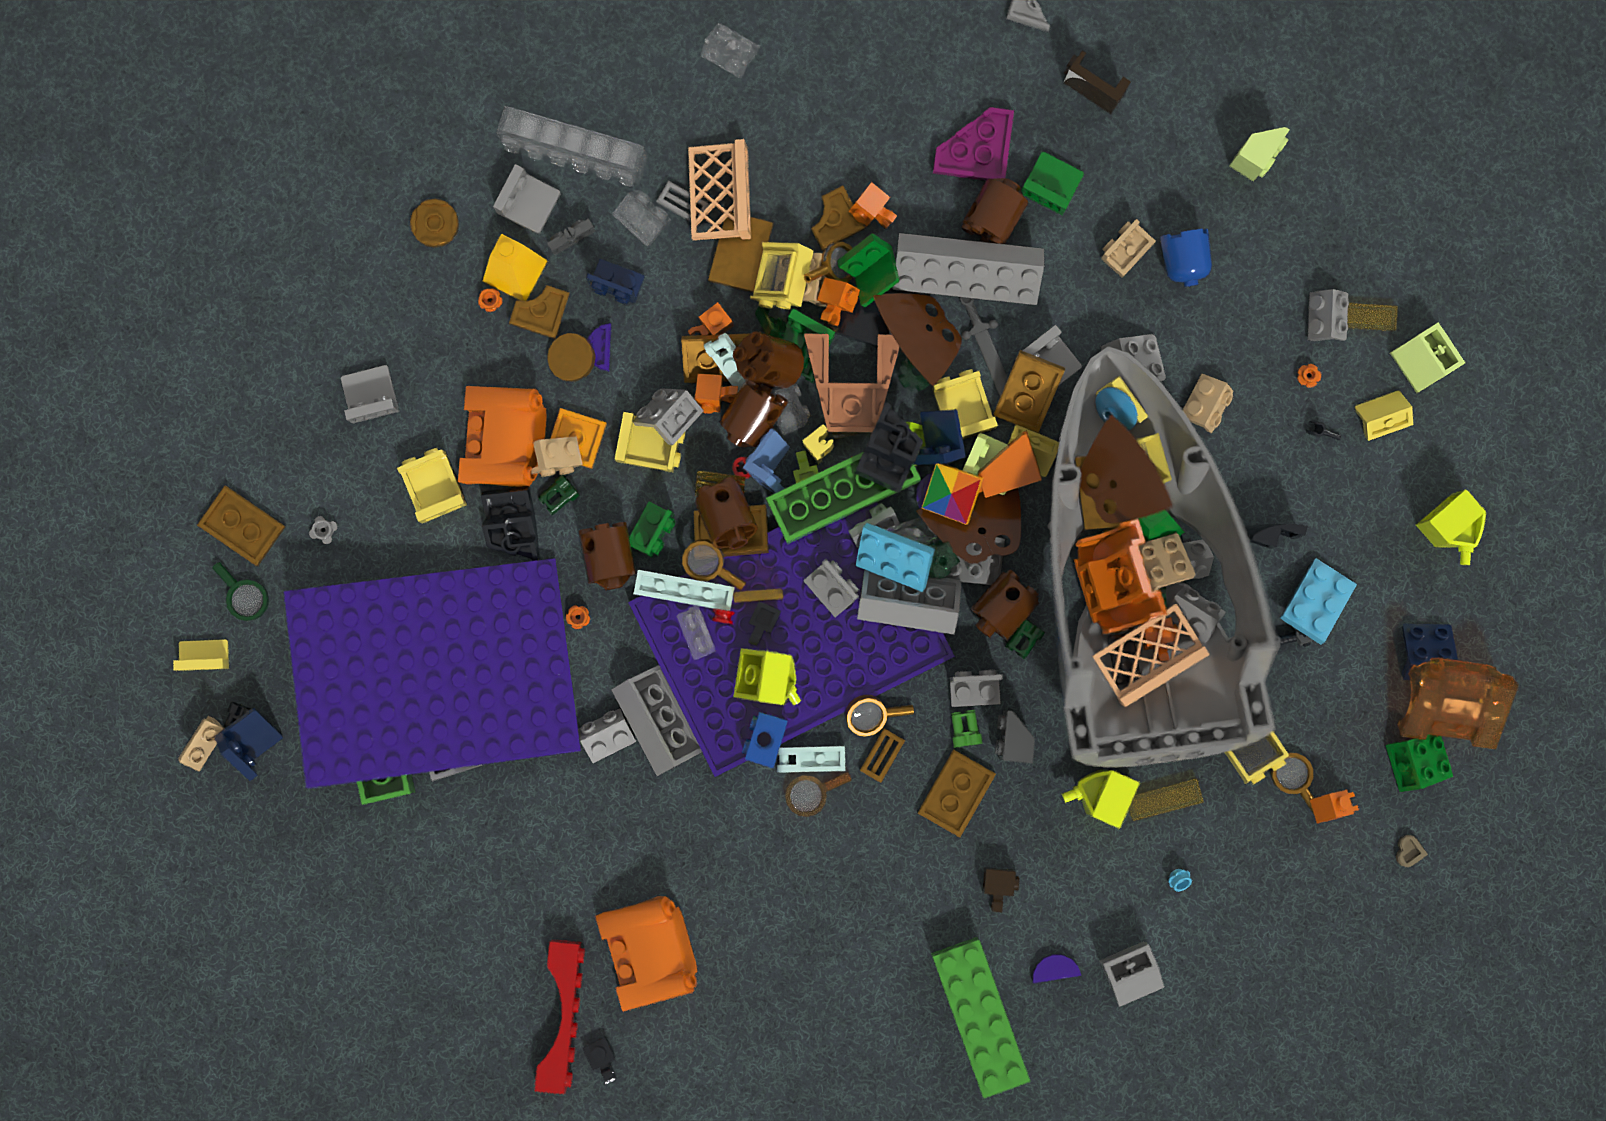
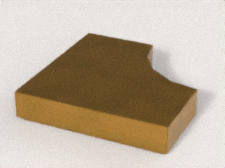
(836, 221)
(542, 313)

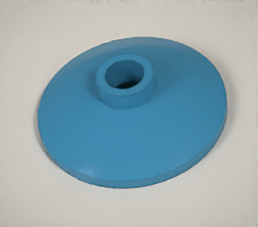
(1118, 404)

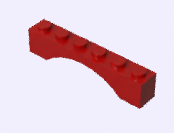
(563, 963)

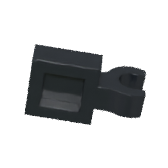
(763, 619)
(599, 1056)

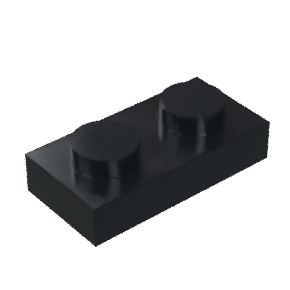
(1125, 663)

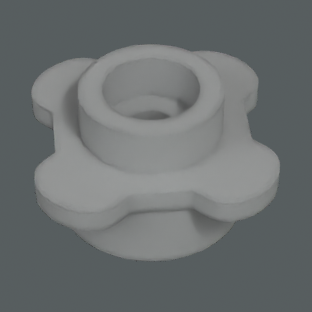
(320, 523)

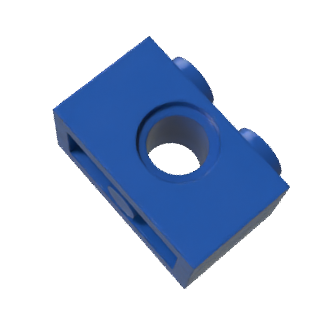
(765, 754)

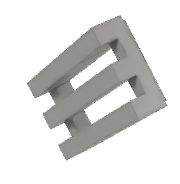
(665, 193)

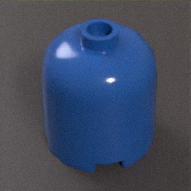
(1187, 256)

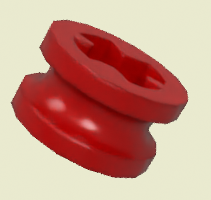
(735, 465)
(722, 616)

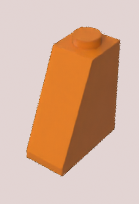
(1011, 467)

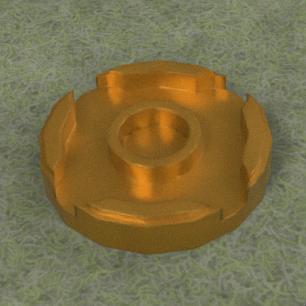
(439, 229)
(571, 357)

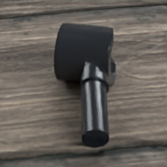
(1321, 430)

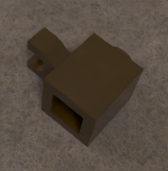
(999, 883)

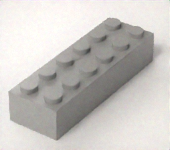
(969, 269)

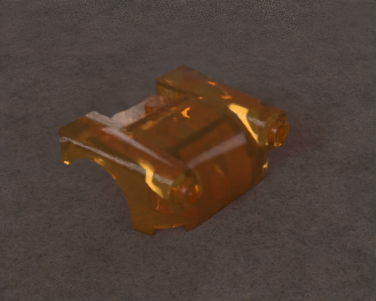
(1458, 702)

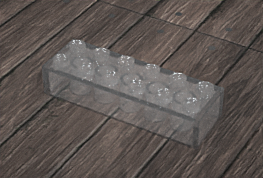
(572, 146)

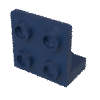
(615, 281)
(941, 437)
(1427, 642)
(246, 741)

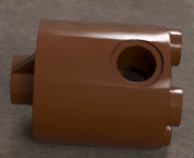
(995, 211)
(769, 360)
(752, 414)
(726, 514)
(607, 555)
(1000, 614)

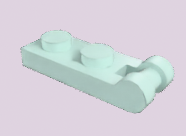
(725, 359)
(812, 759)

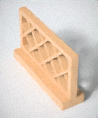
(740, 194)
(1155, 676)

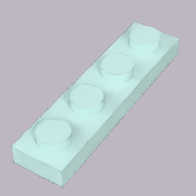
(684, 590)

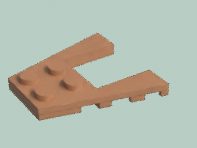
(851, 405)

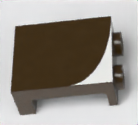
(1092, 86)

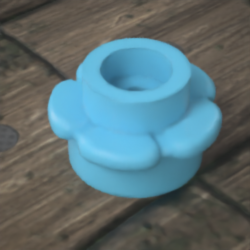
(1179, 879)

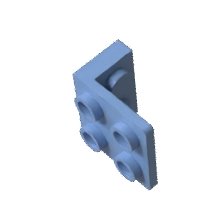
(765, 460)

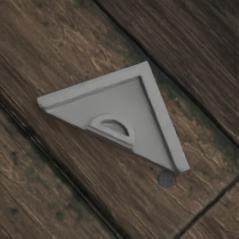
(1027, 13)

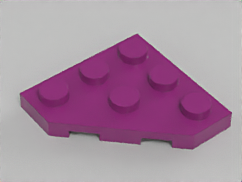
(978, 148)

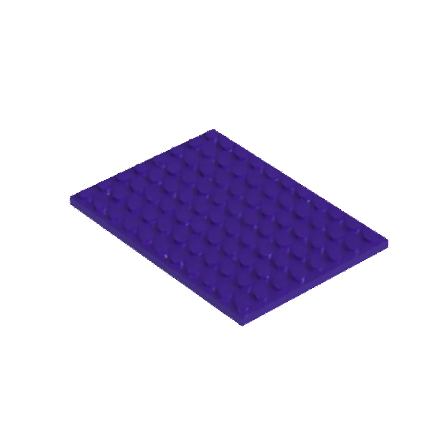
(830, 654)
(431, 672)

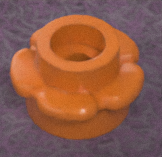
(485, 295)
(1306, 381)
(578, 623)

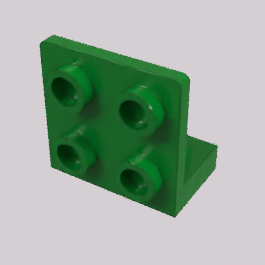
(1052, 183)
(872, 267)
(798, 325)
(651, 529)
(1419, 762)

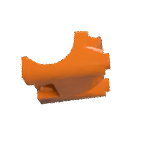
(502, 436)
(1116, 579)
(649, 952)

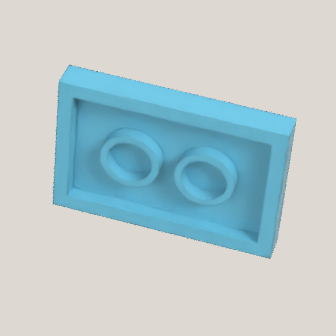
(894, 557)
(1318, 601)

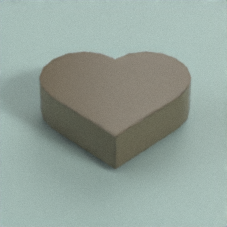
(1409, 851)

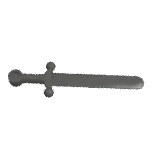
(985, 343)

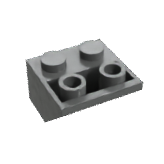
(1015, 740)

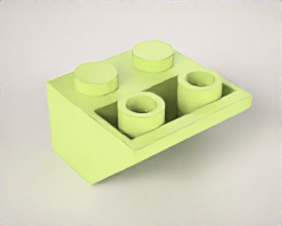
(1256, 154)
(1427, 357)

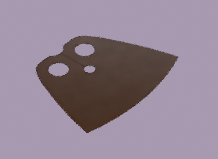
(907, 322)
(1121, 458)
(996, 514)

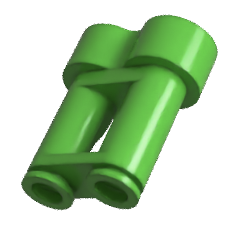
(965, 738)

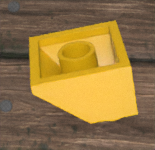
(513, 268)

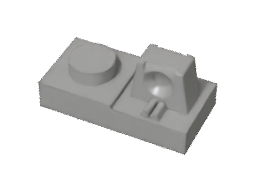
(881, 518)

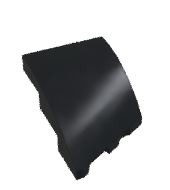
(861, 325)
(889, 451)
(510, 522)
(1268, 534)

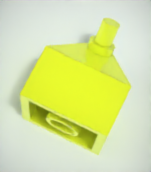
(1455, 524)
(766, 677)
(1104, 795)

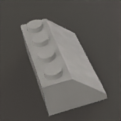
(901, 605)
(657, 720)

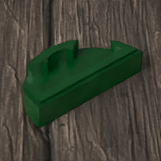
(769, 324)

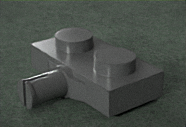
(574, 234)

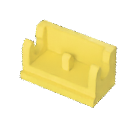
(817, 445)

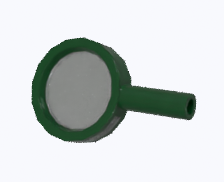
(245, 598)

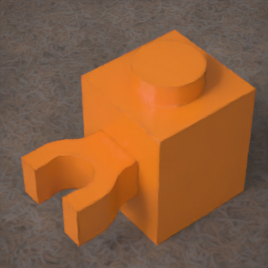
(871, 205)
(837, 297)
(713, 321)
(711, 392)
(1167, 639)
(1333, 806)

